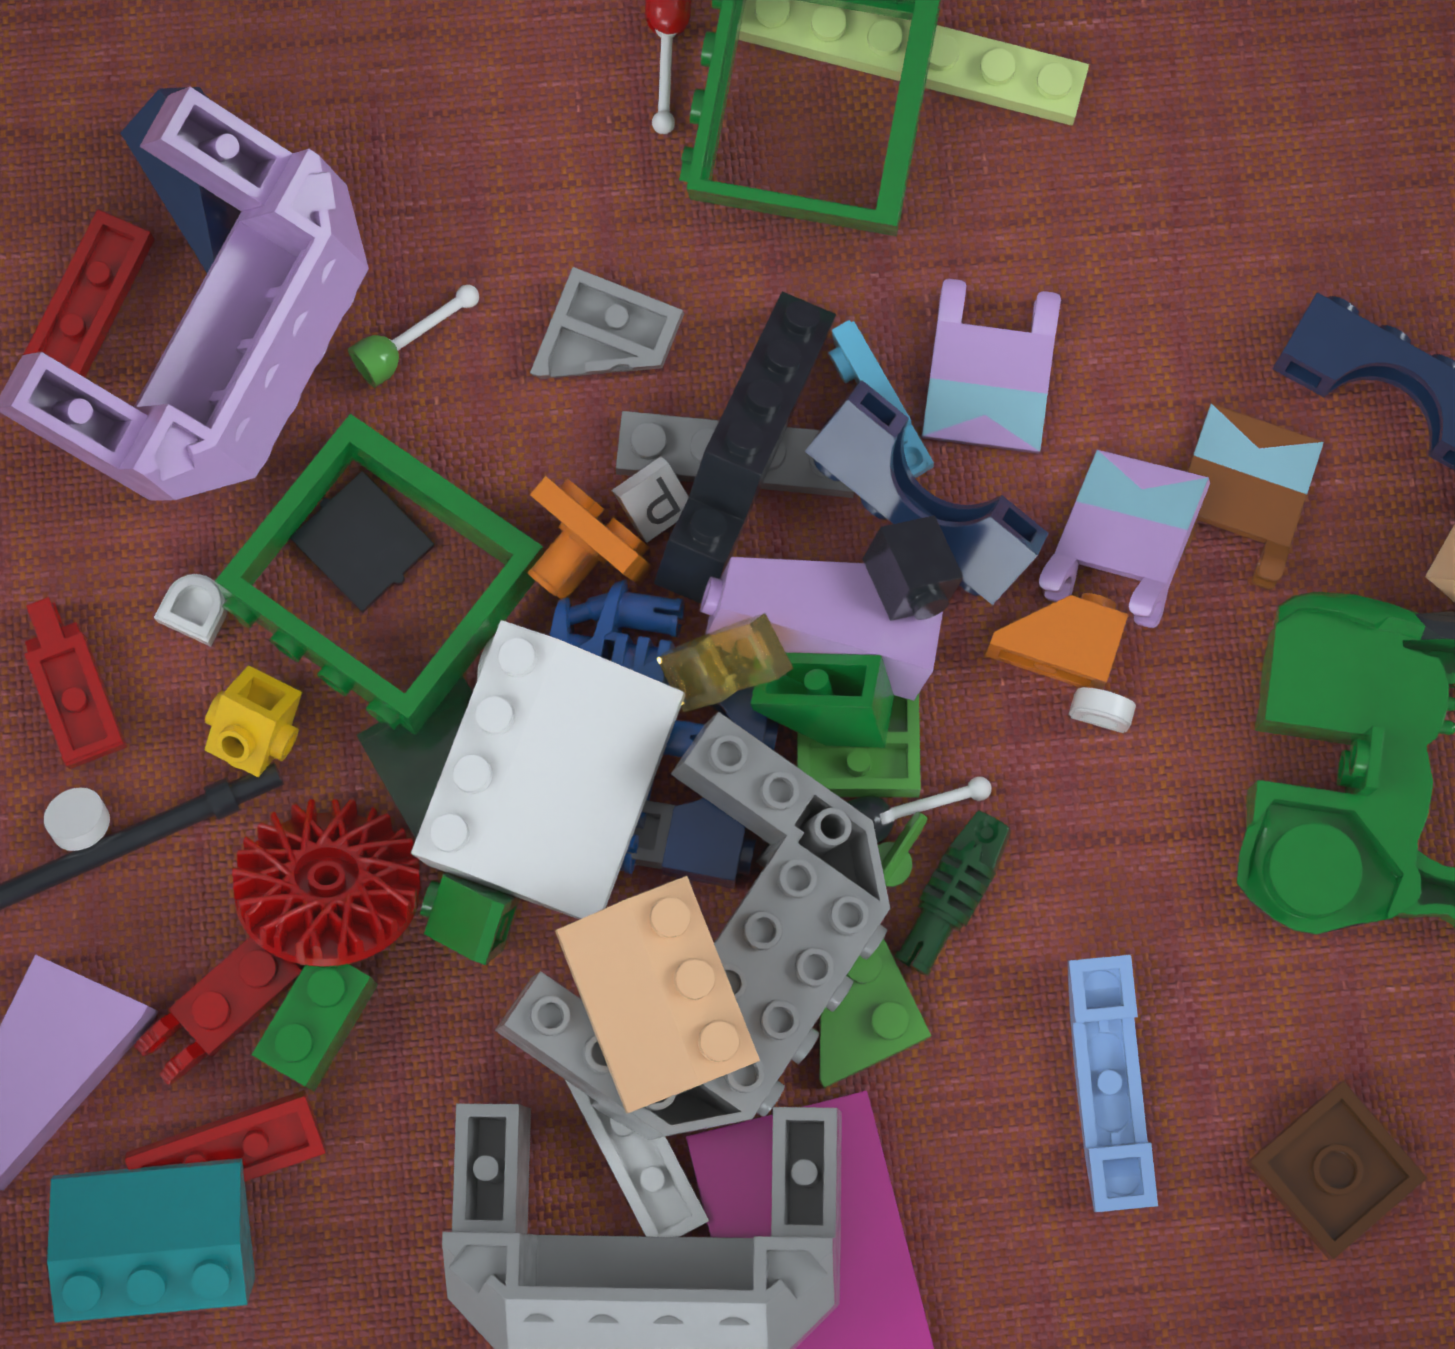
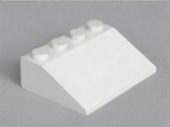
(548, 773)

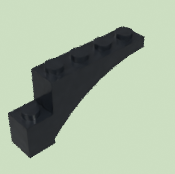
(743, 447)

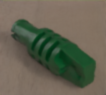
(954, 889)

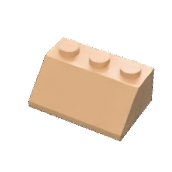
(657, 994)

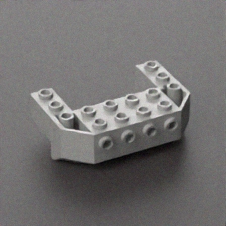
(780, 949)
(639, 1288)

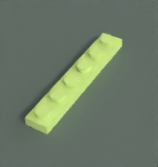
(958, 65)

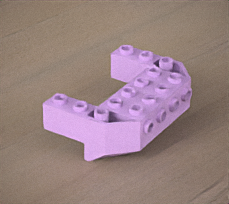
(246, 334)

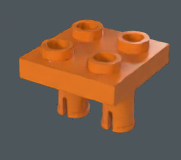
(583, 541)

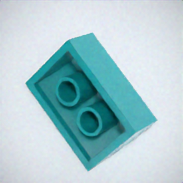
(149, 1240)

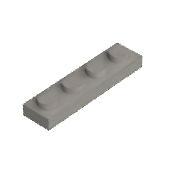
(683, 443)

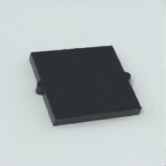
(362, 542)

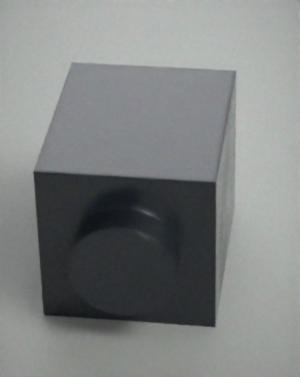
(913, 568)

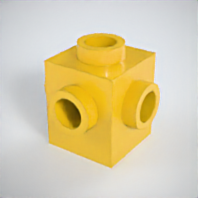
(253, 721)

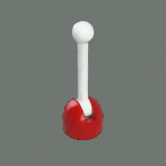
(666, 20)

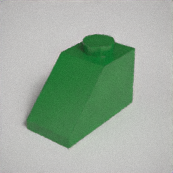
(831, 699)
(468, 917)

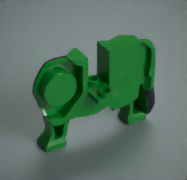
(1370, 681)

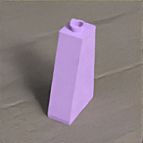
(826, 612)
(54, 1052)

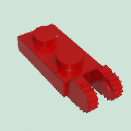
(220, 1006)

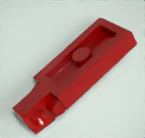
(71, 688)

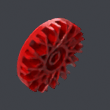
(326, 885)

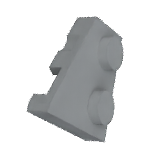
(605, 330)

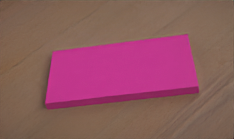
(877, 1278)

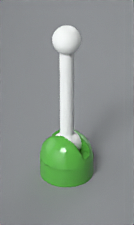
(378, 356)

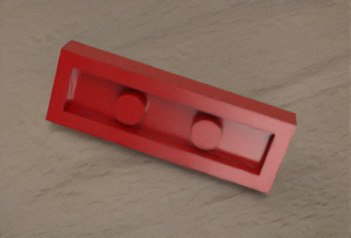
(91, 292)
(263, 1136)

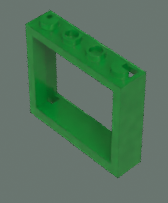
(710, 104)
(437, 496)

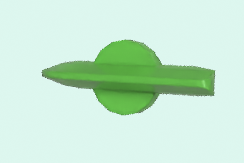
(895, 856)

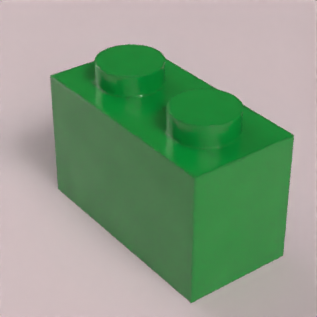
(314, 1021)

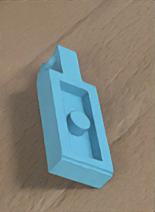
(856, 361)

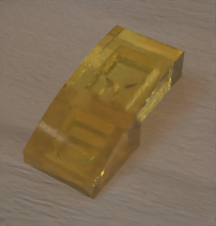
(725, 662)

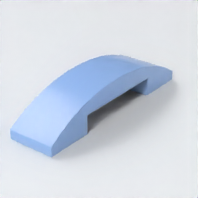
(1110, 1083)

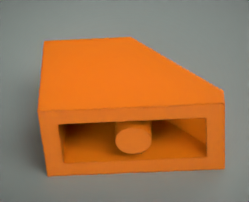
(1064, 640)

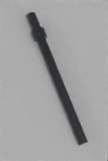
(219, 800)

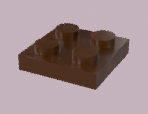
(1336, 1170)

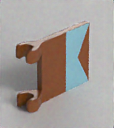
(1256, 483)

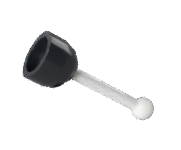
(884, 815)

